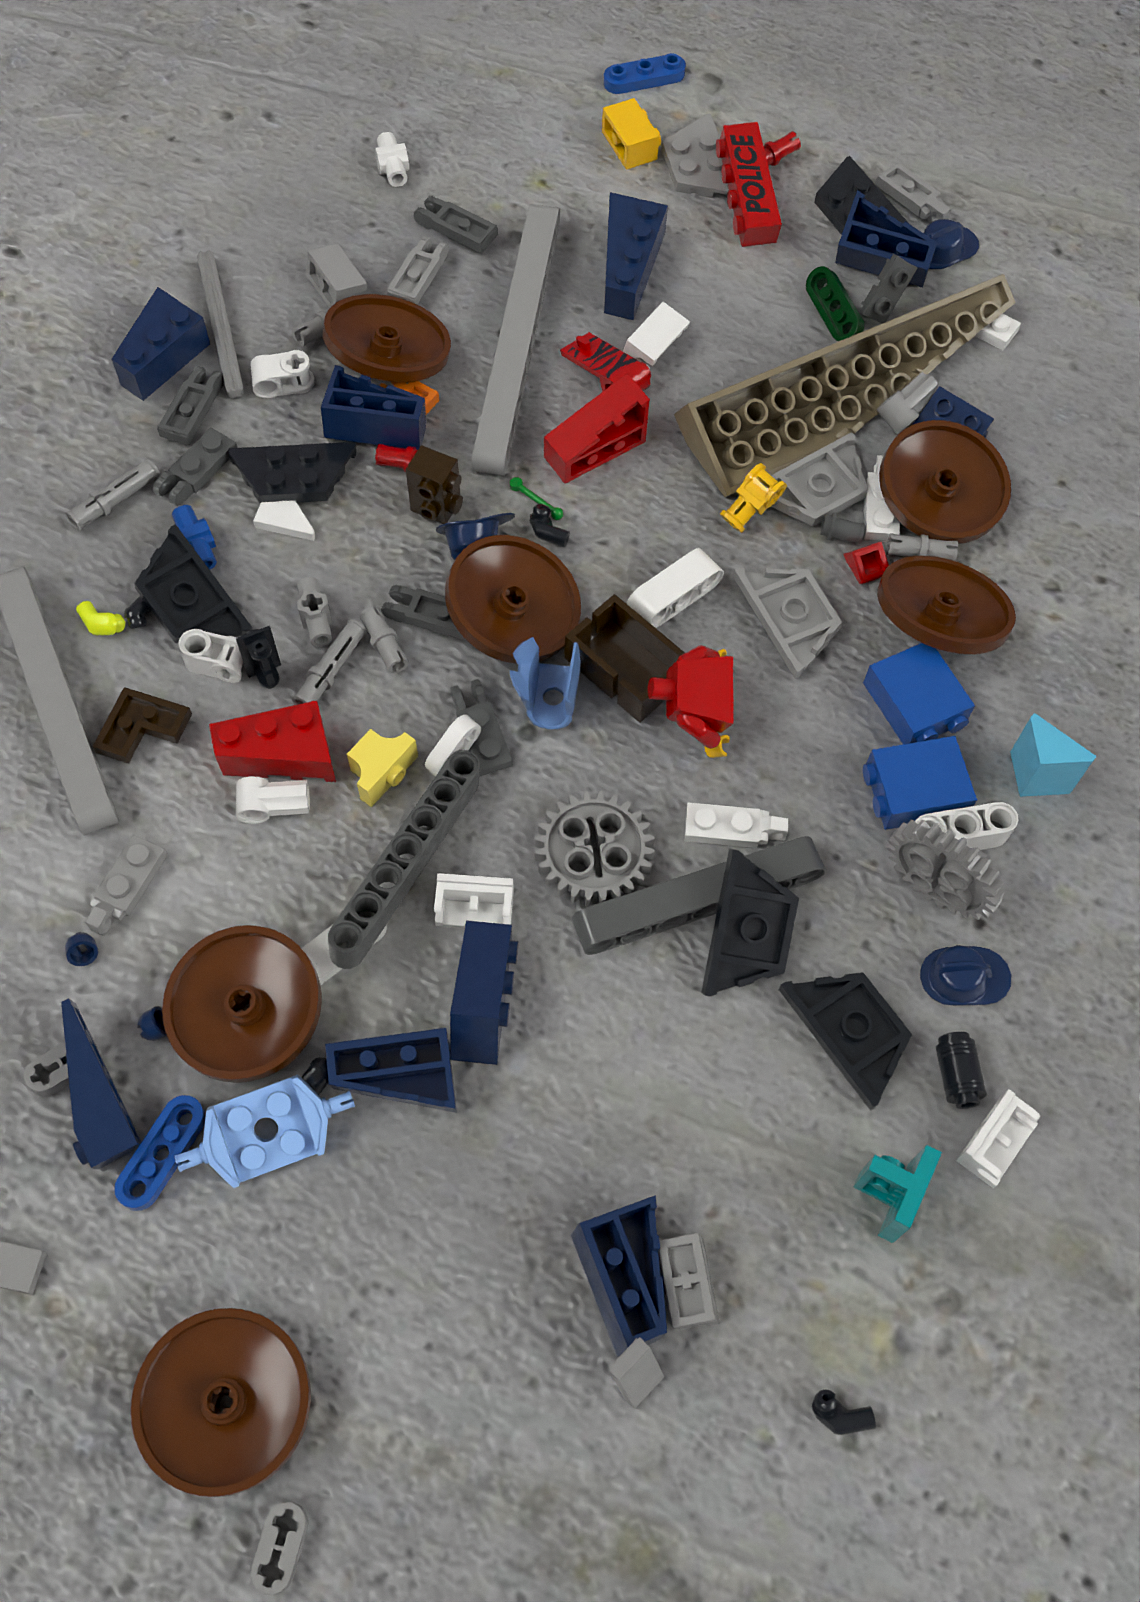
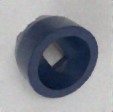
(74, 953)
(152, 1024)

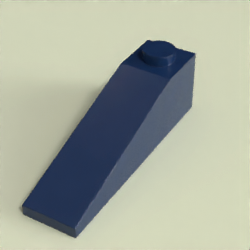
(97, 1109)

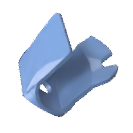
(537, 678)

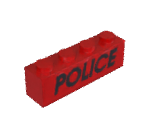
(749, 184)

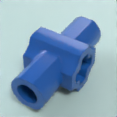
(196, 532)

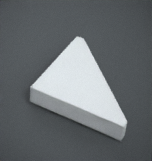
(283, 518)

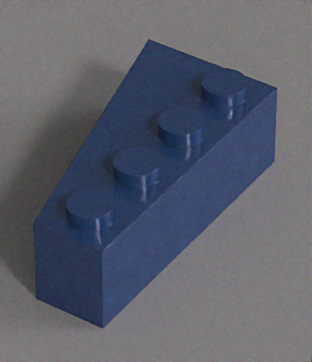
(633, 244)

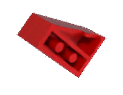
(599, 430)
(274, 743)

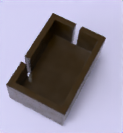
(622, 655)

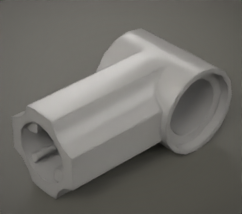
(904, 405)

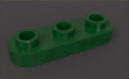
(828, 298)

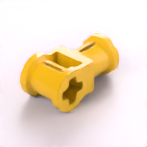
(753, 497)

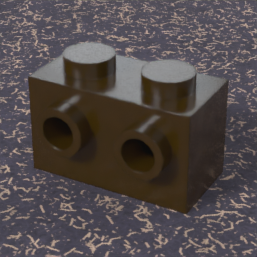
(434, 485)

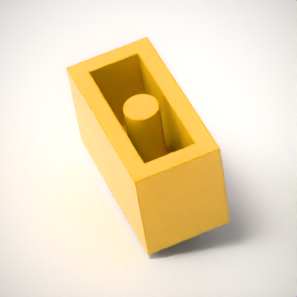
(630, 133)

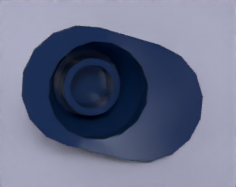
(953, 243)
(463, 533)
(965, 976)

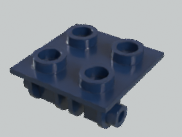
(951, 408)

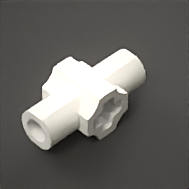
(392, 159)

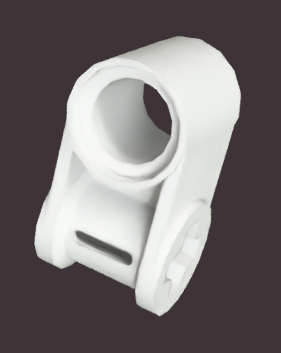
(277, 374)
(219, 655)

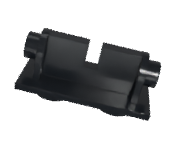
(260, 656)

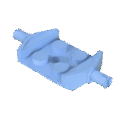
(240, 1154)

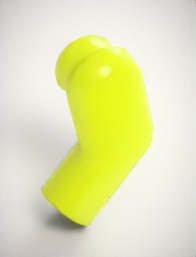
(100, 623)

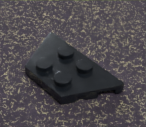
(839, 191)
(293, 471)
(186, 592)
(749, 928)
(852, 1028)

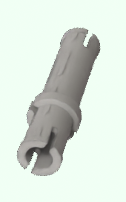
(103, 501)
(321, 676)

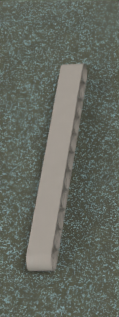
(516, 341)

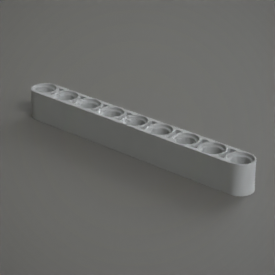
(55, 703)

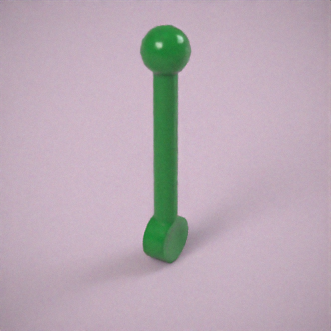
(516, 484)

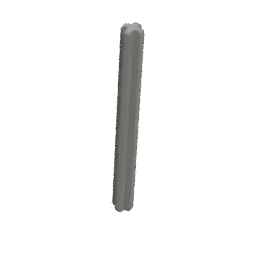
(220, 324)

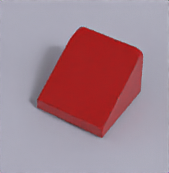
(867, 562)

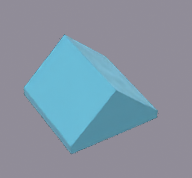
(1048, 760)

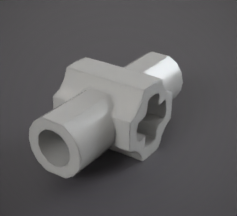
(314, 611)

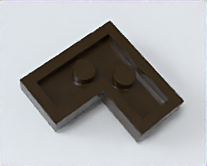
(139, 715)

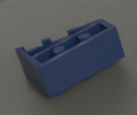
(875, 235)
(159, 344)
(371, 414)
(480, 992)
(396, 1068)
(624, 1272)

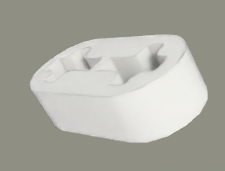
(459, 736)

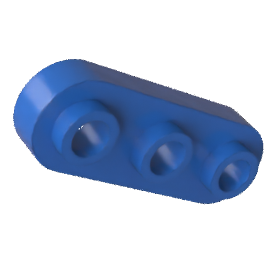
(644, 74)
(165, 1133)

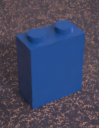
(918, 694)
(917, 780)

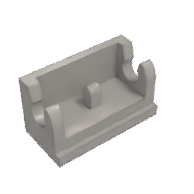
(333, 274)
(688, 1282)

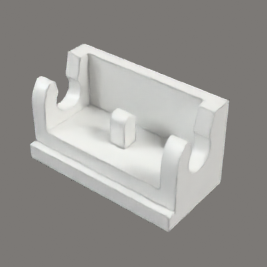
(656, 334)
(472, 899)
(999, 1138)

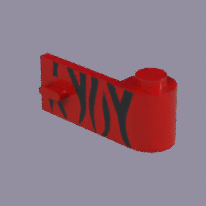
(606, 361)

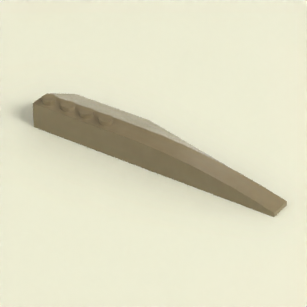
(832, 390)

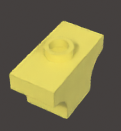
(380, 763)

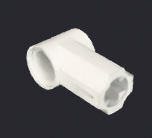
(260, 799)

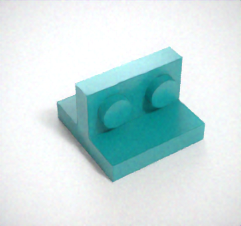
(899, 1188)

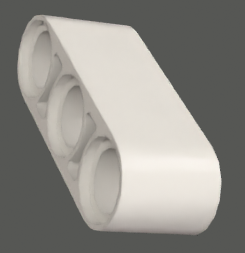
(676, 587)
(977, 823)

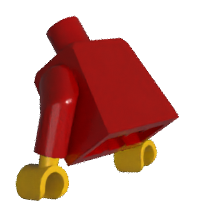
(699, 696)

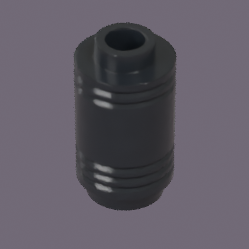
(960, 1070)

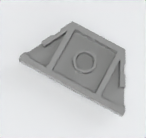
(693, 159)
(822, 482)
(791, 612)

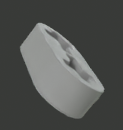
(55, 1063)
(269, 1544)

